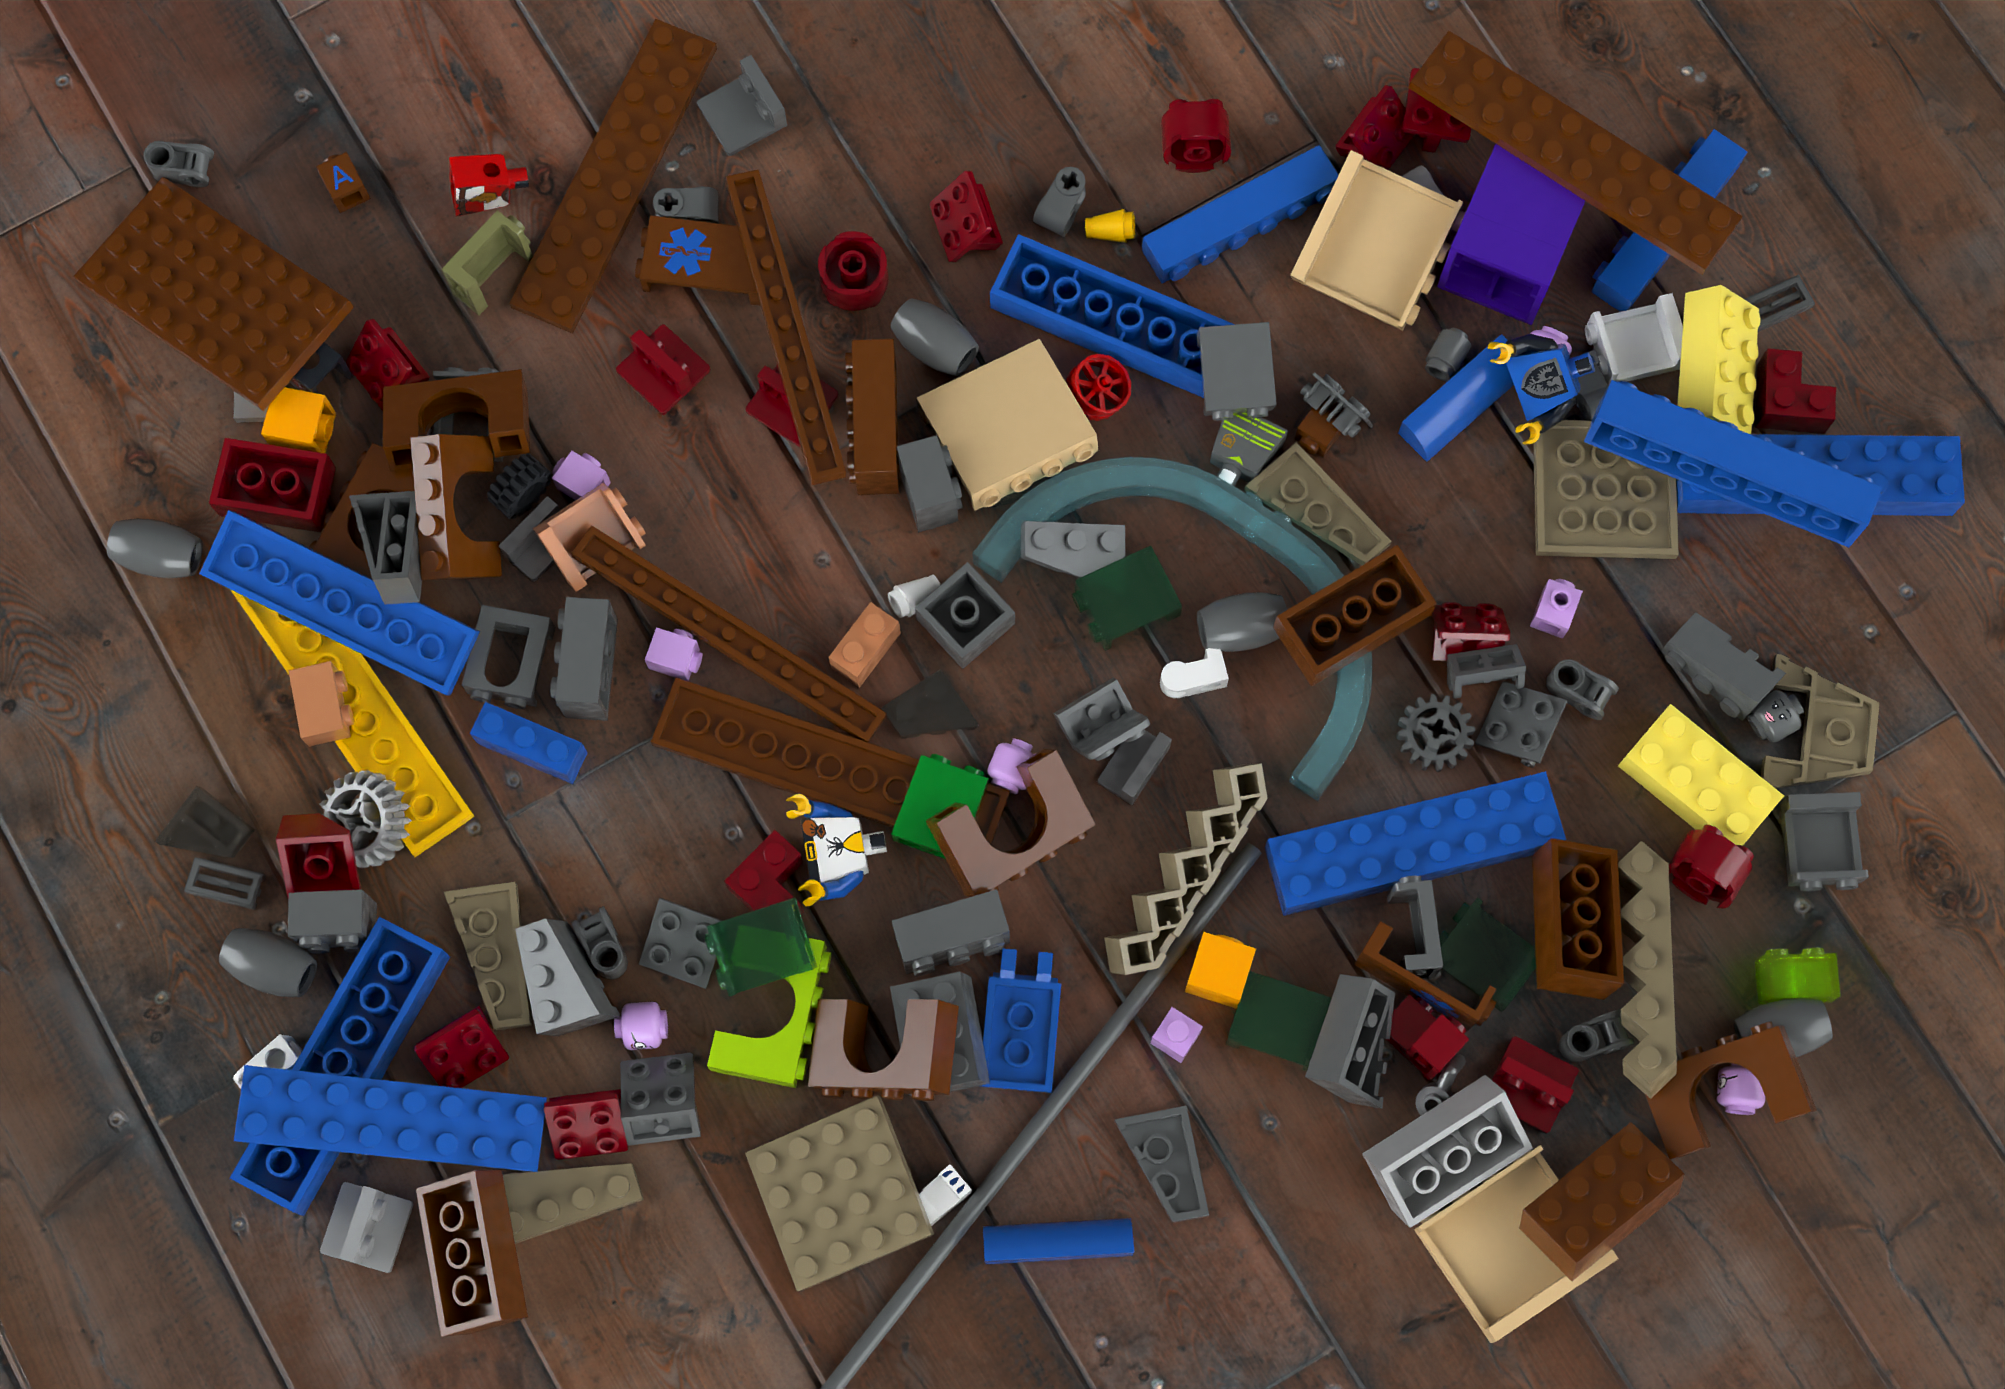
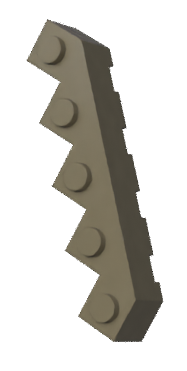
(1189, 870)
(1648, 970)

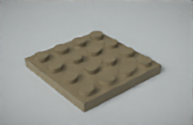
(1599, 501)
(839, 1193)

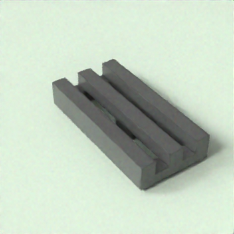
(1802, 292)
(253, 890)

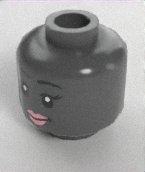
(1776, 716)

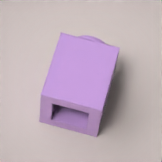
(1176, 1035)

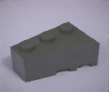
(391, 543)
(1352, 1041)

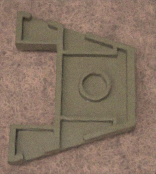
(1836, 730)

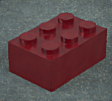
(273, 484)

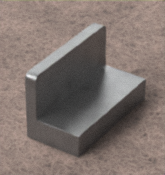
(523, 545)
(1134, 765)

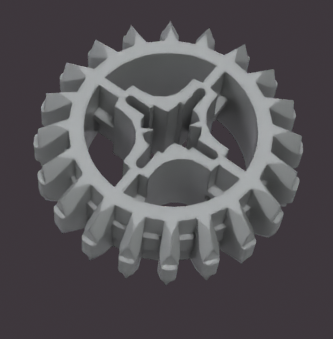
(379, 808)

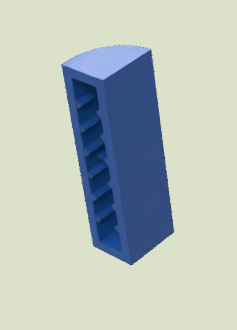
(1457, 403)
(1058, 1241)

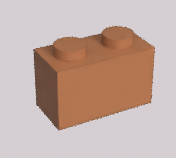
(864, 645)
(321, 703)

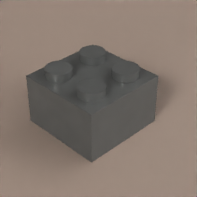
(928, 484)
(965, 615)
(331, 919)

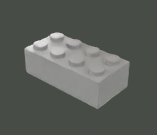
(1447, 1151)

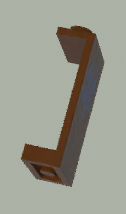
(694, 256)
(1409, 983)

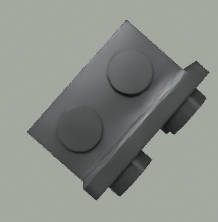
(743, 109)
(659, 1099)

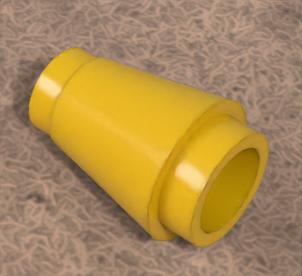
(1111, 226)

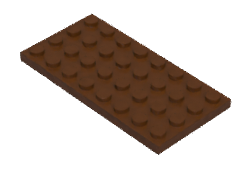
(214, 293)

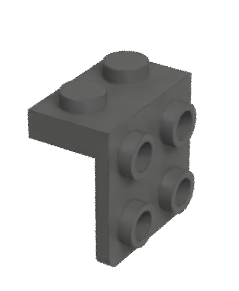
(1101, 721)

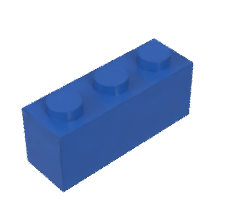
(528, 743)

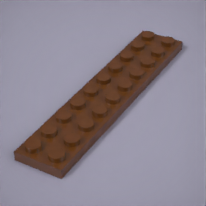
(1575, 152)
(613, 176)
(797, 755)

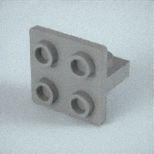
(366, 1227)

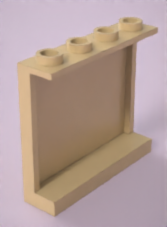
(1378, 242)
(1009, 424)
(1488, 1256)

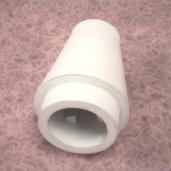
(909, 594)

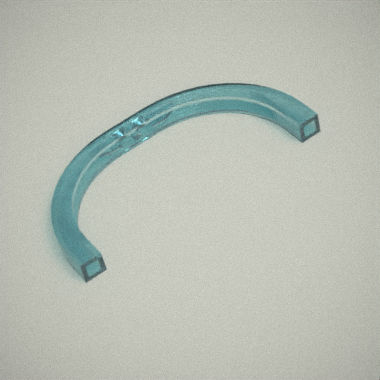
(1238, 511)

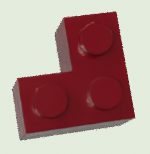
(1787, 403)
(761, 875)
(1424, 1039)

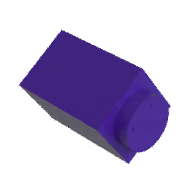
(1510, 238)

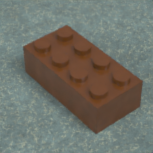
(872, 417)
(1354, 615)
(1577, 919)
(1601, 1201)
(471, 1252)

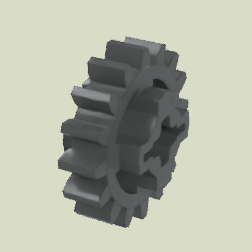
(1423, 727)

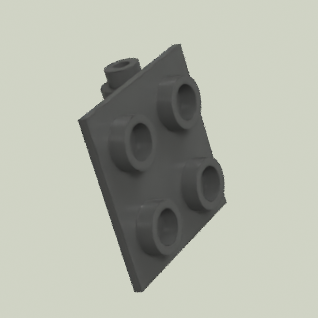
(1353, 413)
(1521, 723)
(678, 943)

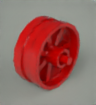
(1100, 386)

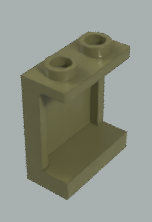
(482, 256)

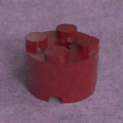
(1195, 135)
(853, 290)
(1710, 866)

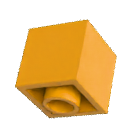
(299, 421)
(1220, 969)

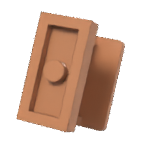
(567, 527)

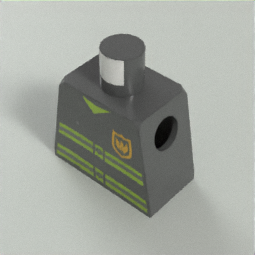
(1245, 447)

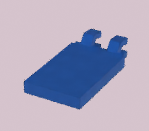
(1021, 1026)

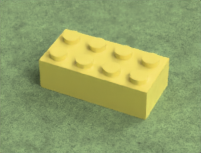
(1719, 356)
(1700, 778)

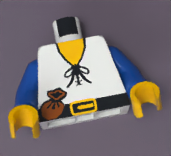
(833, 848)

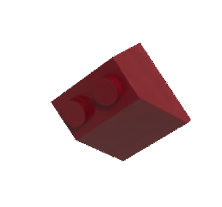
(316, 854)

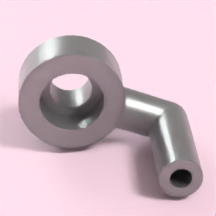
(1440, 1090)

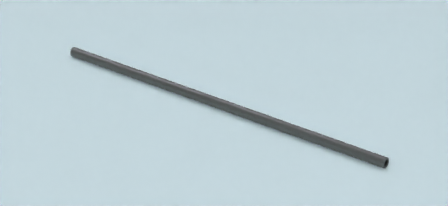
(1039, 1123)

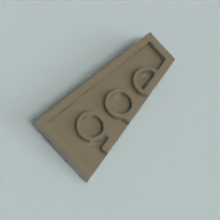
(1316, 503)
(487, 927)
(562, 1197)

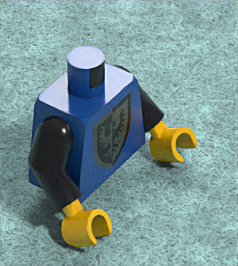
(1543, 379)

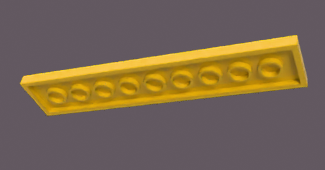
(381, 734)

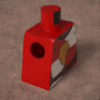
(483, 182)

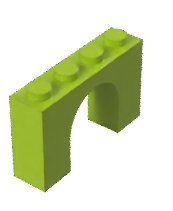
(780, 1056)

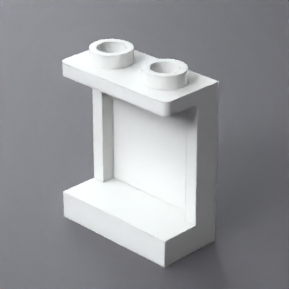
(1637, 340)

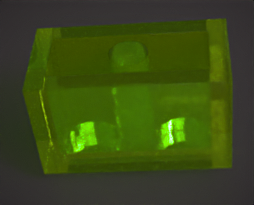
(1797, 975)

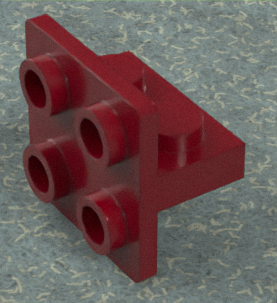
(1431, 122)
(1377, 130)
(965, 218)
(383, 361)
(662, 368)
(772, 407)
(1467, 628)
(462, 1050)
(1535, 1083)
(586, 1124)

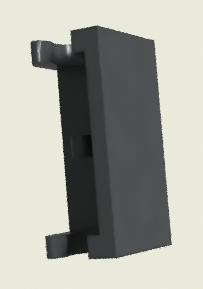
(1484, 667)

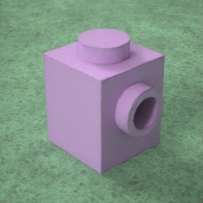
(578, 475)
(1556, 607)
(674, 653)

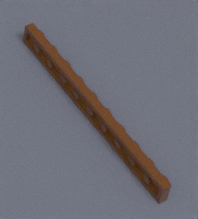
(785, 328)
(729, 635)

